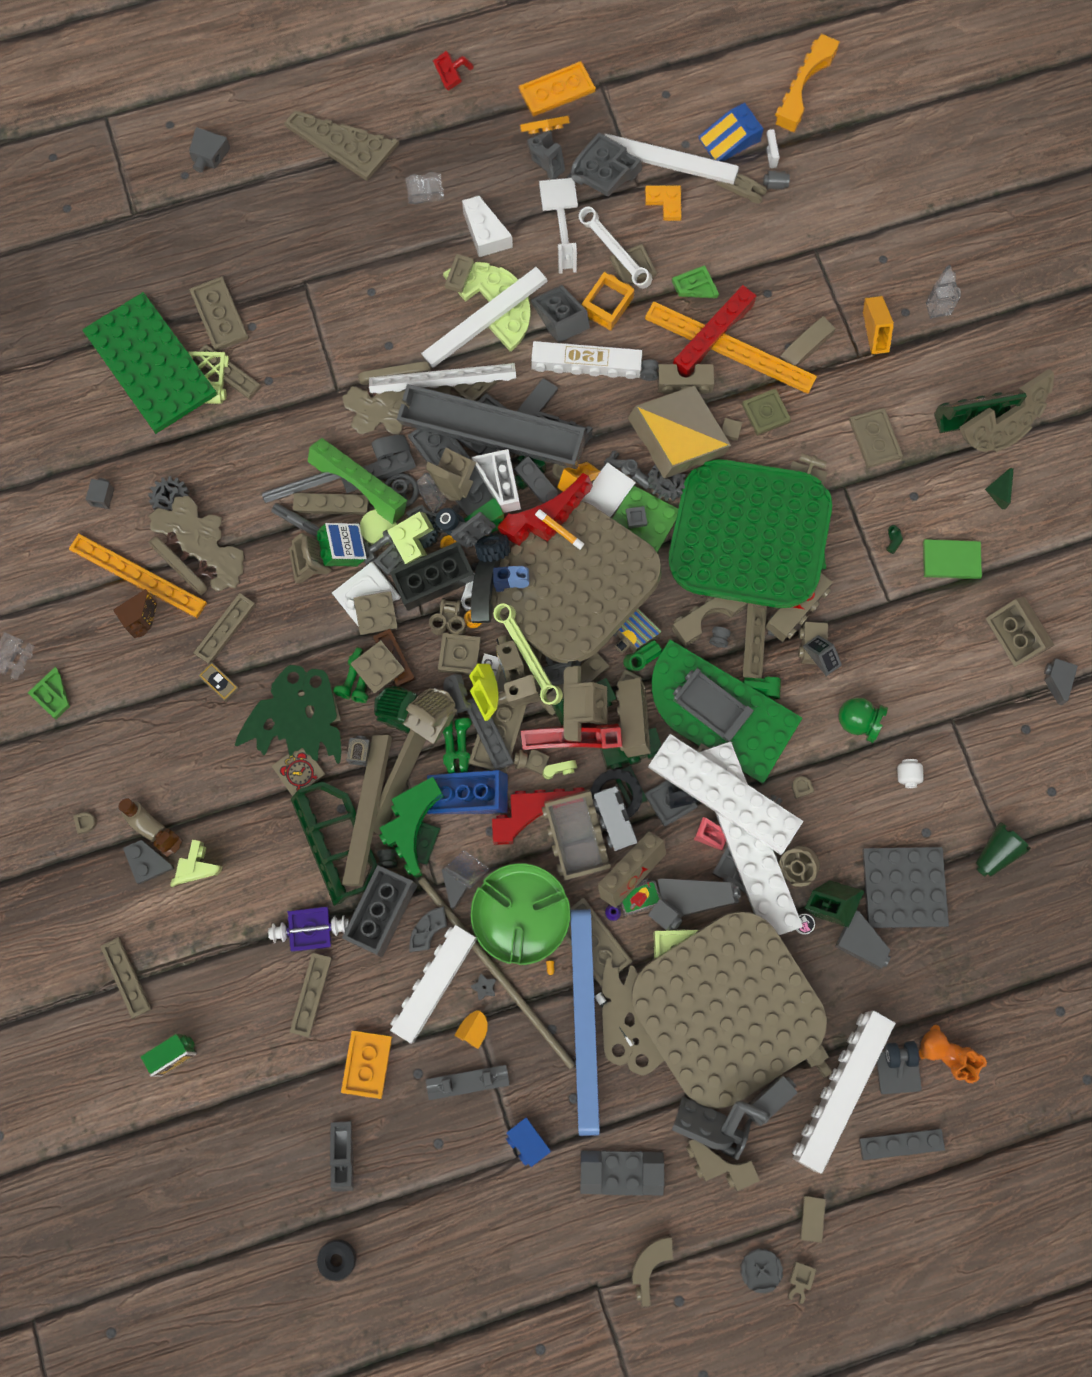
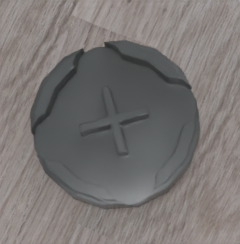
(761, 1270)

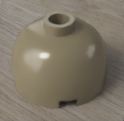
(799, 865)

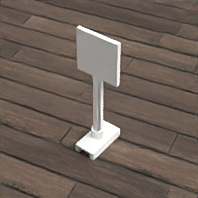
(560, 195)

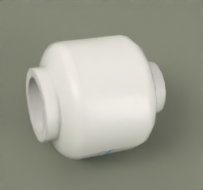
(910, 773)

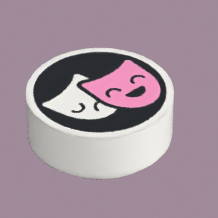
(808, 924)

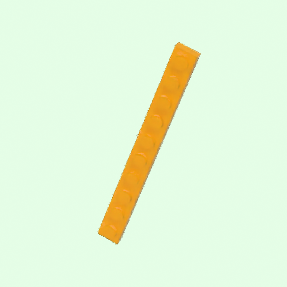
(734, 349)

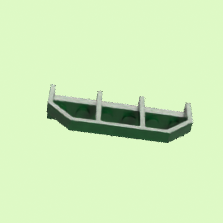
(316, 840)

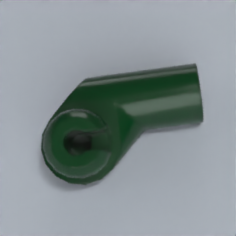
(895, 538)

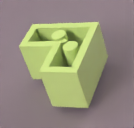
(407, 536)

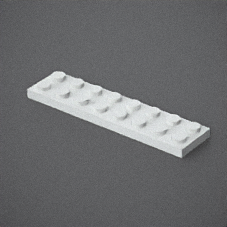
(725, 794)

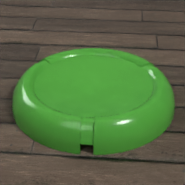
(520, 914)

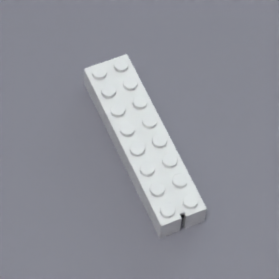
(843, 1091)

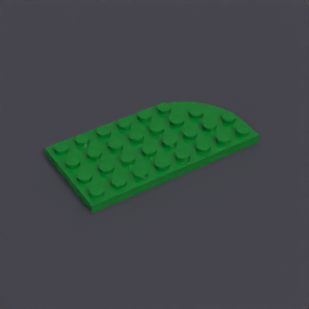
(758, 740)

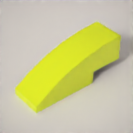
(484, 689)

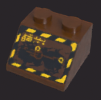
(137, 613)

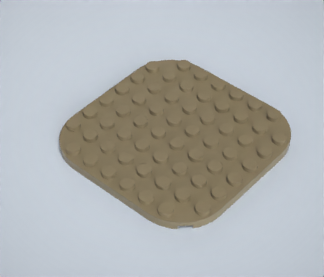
(576, 594)
(729, 1009)

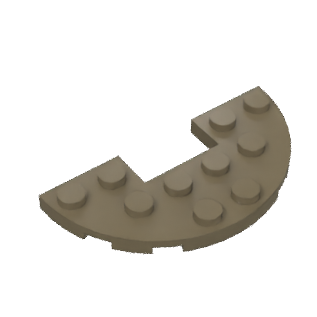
(994, 434)

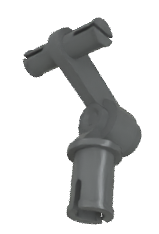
(628, 467)

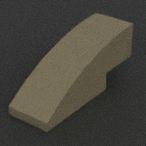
(808, 342)

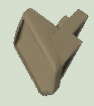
(452, 474)
(306, 558)
(430, 714)

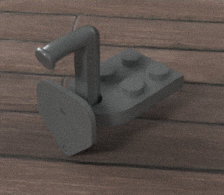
(716, 1128)

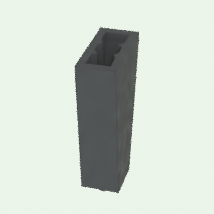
(698, 896)

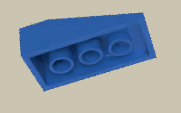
(472, 793)

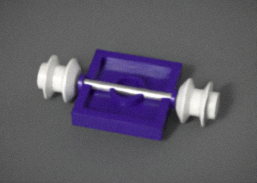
(308, 929)

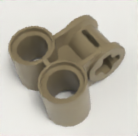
(448, 616)

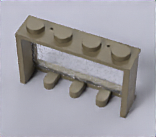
(576, 835)

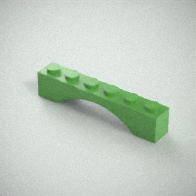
(383, 498)

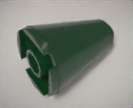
(1000, 851)

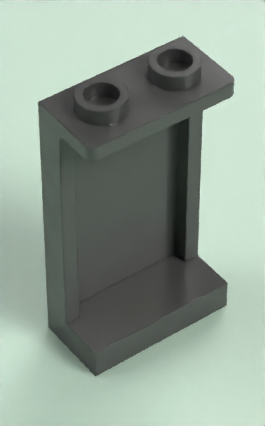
(711, 705)

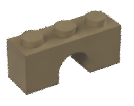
(670, 380)

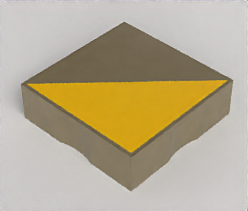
(679, 431)

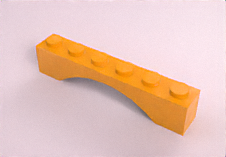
(820, 57)

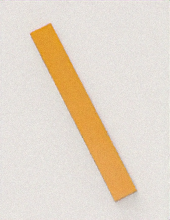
(138, 576)

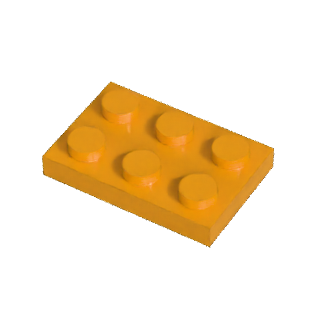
(366, 1064)

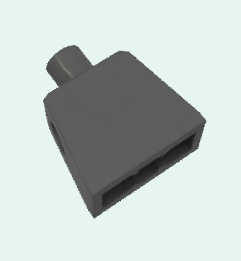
(207, 149)

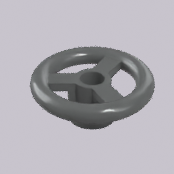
(404, 484)

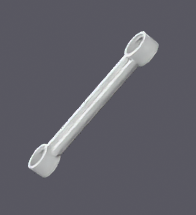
(615, 247)

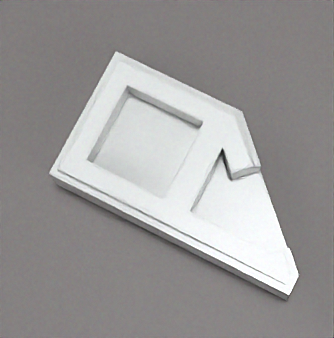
(772, 150)

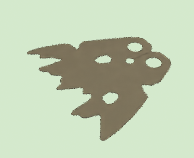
(614, 1017)

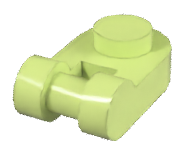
(565, 767)

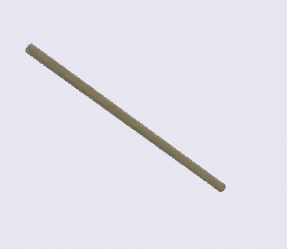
(501, 978)

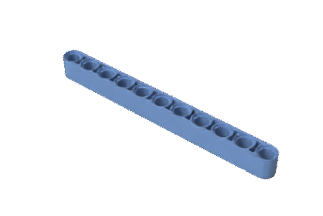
(584, 1023)

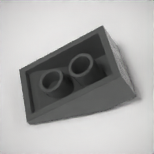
(561, 313)

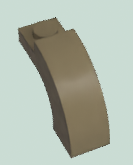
(651, 1255)

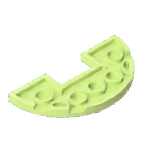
(491, 282)

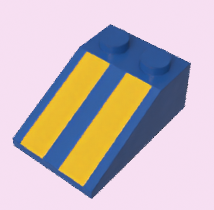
(732, 133)

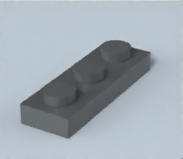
(535, 480)

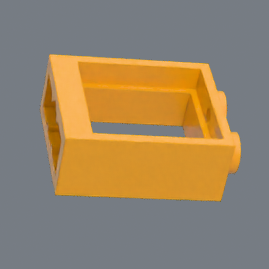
(601, 316)

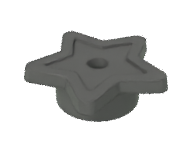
(489, 983)

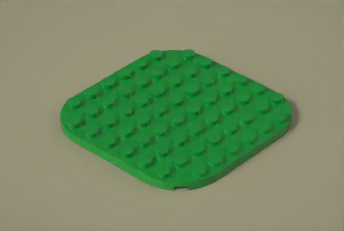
(750, 533)

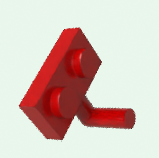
(448, 69)

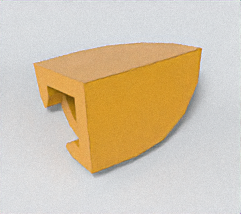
(473, 1029)

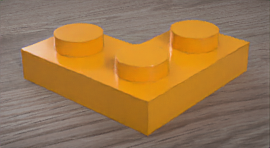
(546, 125)
(668, 197)

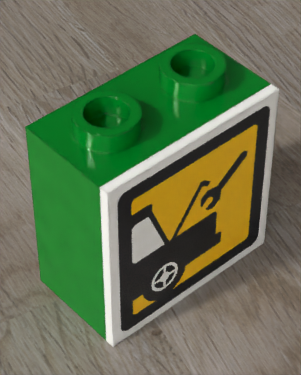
(169, 1055)

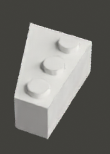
(485, 228)

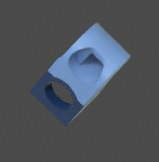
(510, 577)

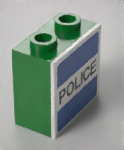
(341, 544)

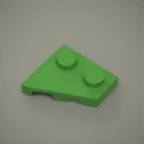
(695, 284)
(51, 694)

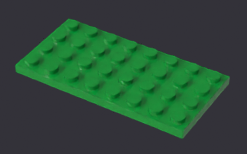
(149, 362)

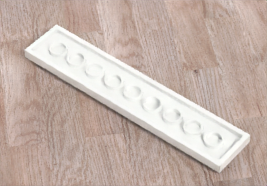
(755, 860)

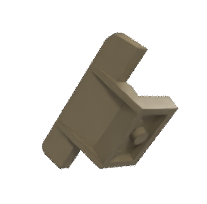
(582, 703)

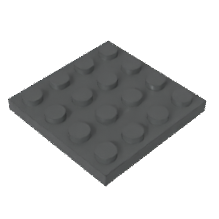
(905, 887)

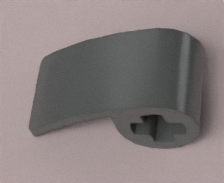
(387, 446)

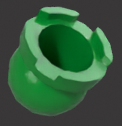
(860, 717)

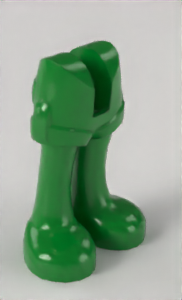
(344, 690)
(448, 759)

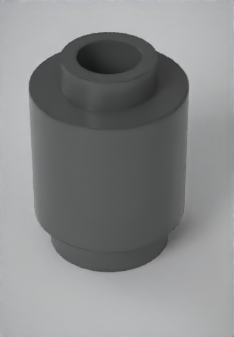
(776, 180)

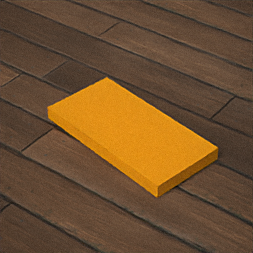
(557, 88)

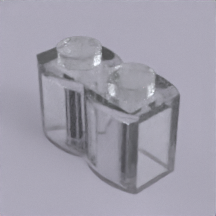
(424, 188)

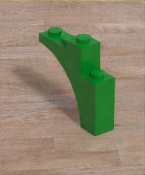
(403, 831)

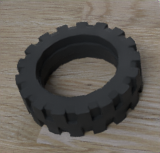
(629, 779)

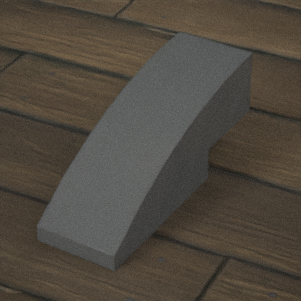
(341, 1156)

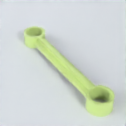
(527, 654)

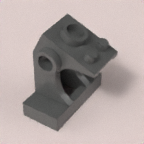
(543, 156)

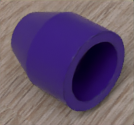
(612, 917)

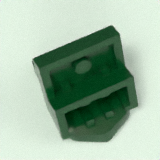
(391, 707)

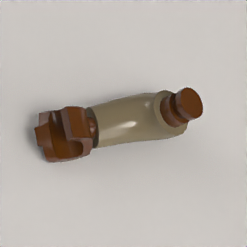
(149, 827)

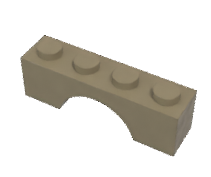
(689, 628)

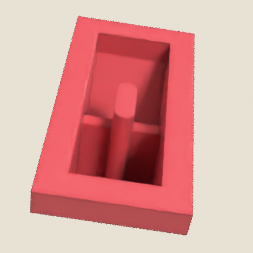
(710, 834)

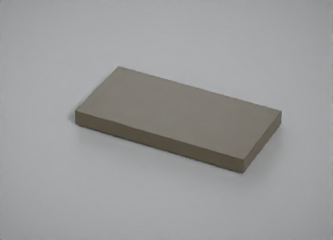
(218, 314)
(603, 944)

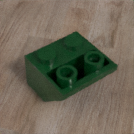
(834, 902)

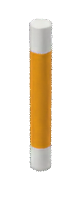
(559, 529)

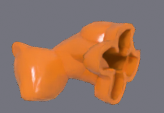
(963, 1062)

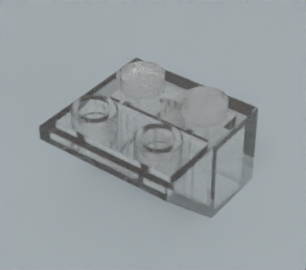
(943, 295)

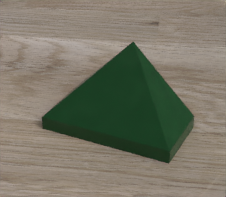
(1001, 489)

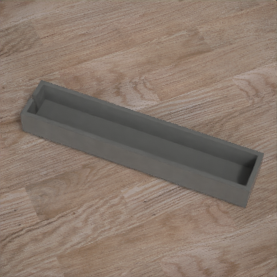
(492, 426)

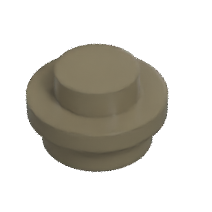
(520, 759)

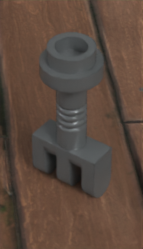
(370, 550)

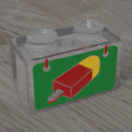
(641, 898)

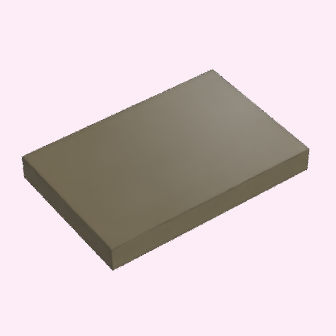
(875, 438)

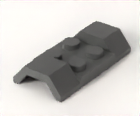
(622, 1173)

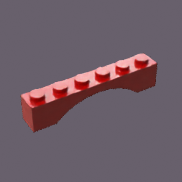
(701, 344)

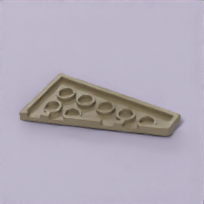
(345, 144)

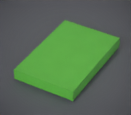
(952, 559)

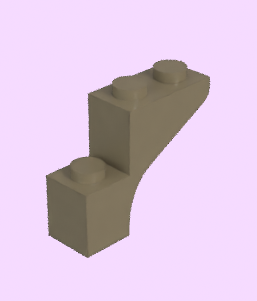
(711, 1166)

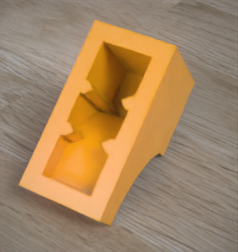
(570, 475)

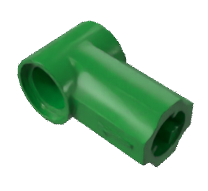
(643, 655)
(768, 686)

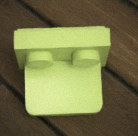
(192, 868)

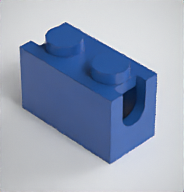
(527, 1142)

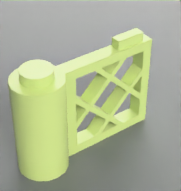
(218, 386)

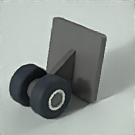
(462, 532)
(899, 1069)

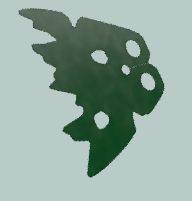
(290, 717)

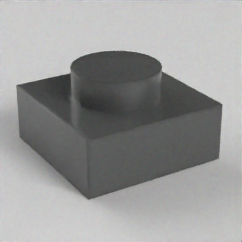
(636, 517)

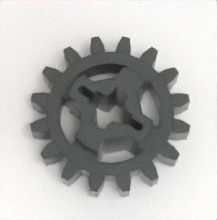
(667, 486)
(160, 494)

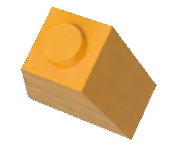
(878, 324)

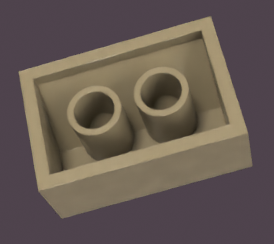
(1019, 631)

